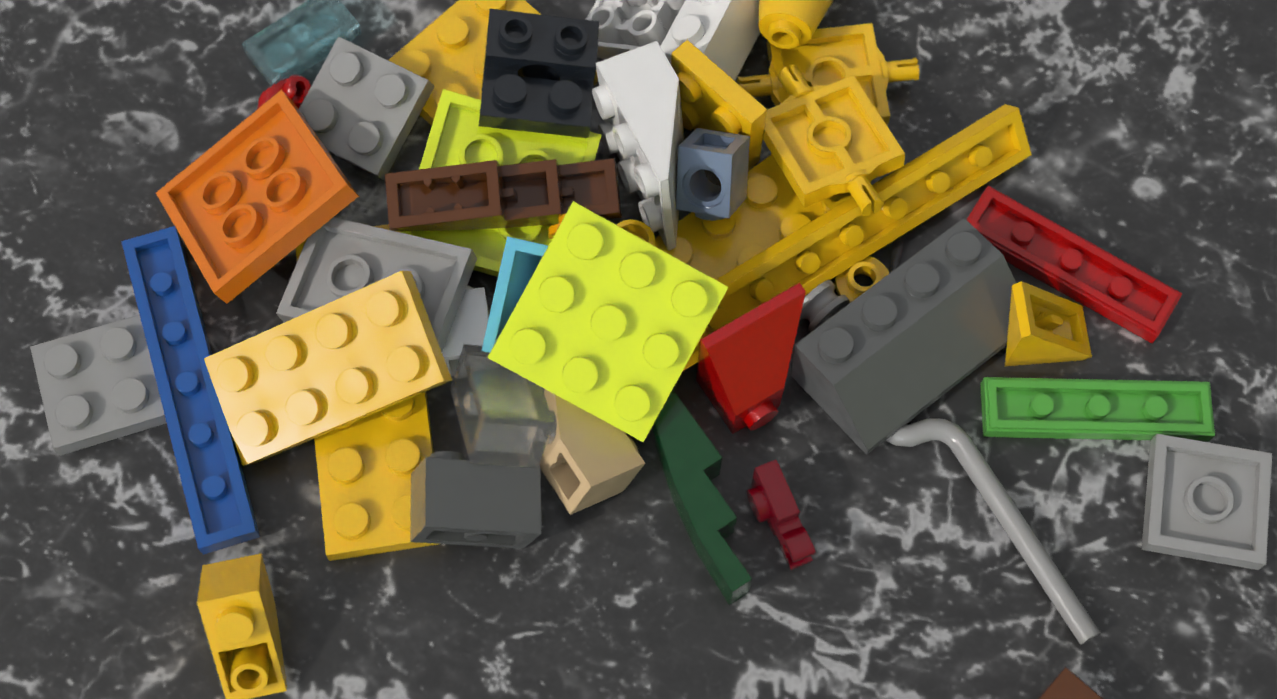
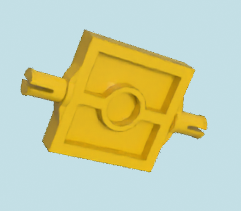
(830, 57)
(830, 141)

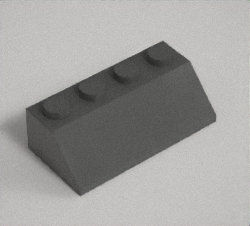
(909, 336)

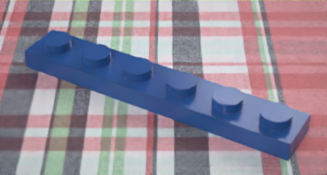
(195, 420)

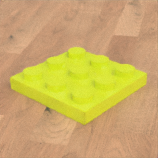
(460, 140)
(608, 321)

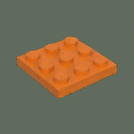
(255, 196)

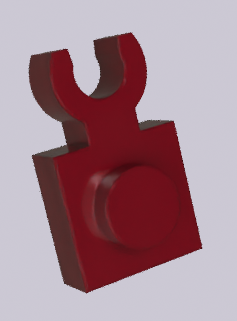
(774, 502)

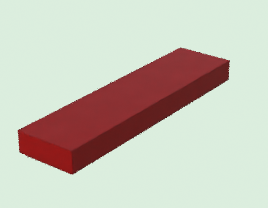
(1074, 265)

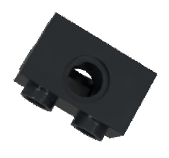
(539, 73)

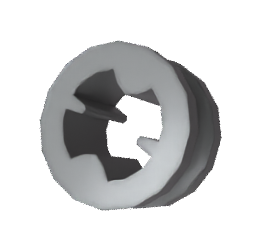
(822, 304)

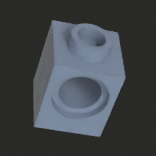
(724, 156)

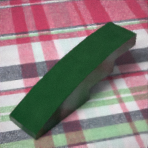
(689, 467)

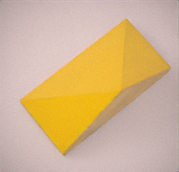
(1044, 328)

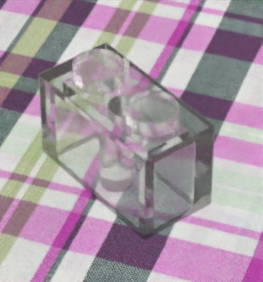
(500, 412)

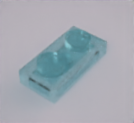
(300, 39)

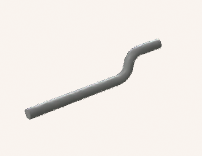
(1007, 515)

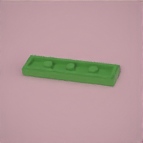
(1096, 409)

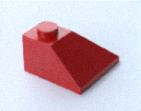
(749, 360)

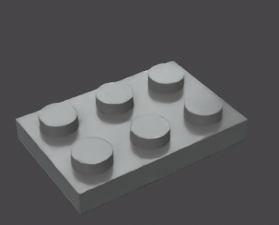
(354, 255)

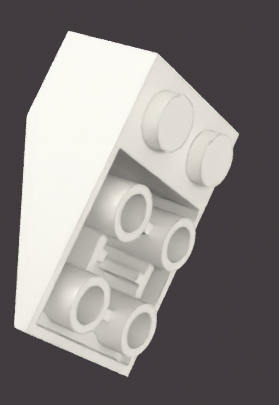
(716, 27)
(644, 128)

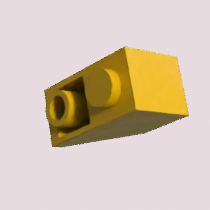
(242, 627)

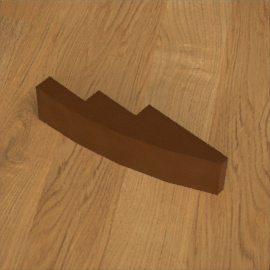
(499, 196)

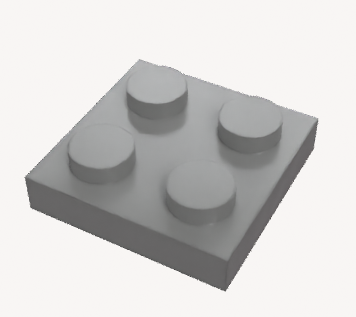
(364, 106)
(97, 385)
(1207, 502)

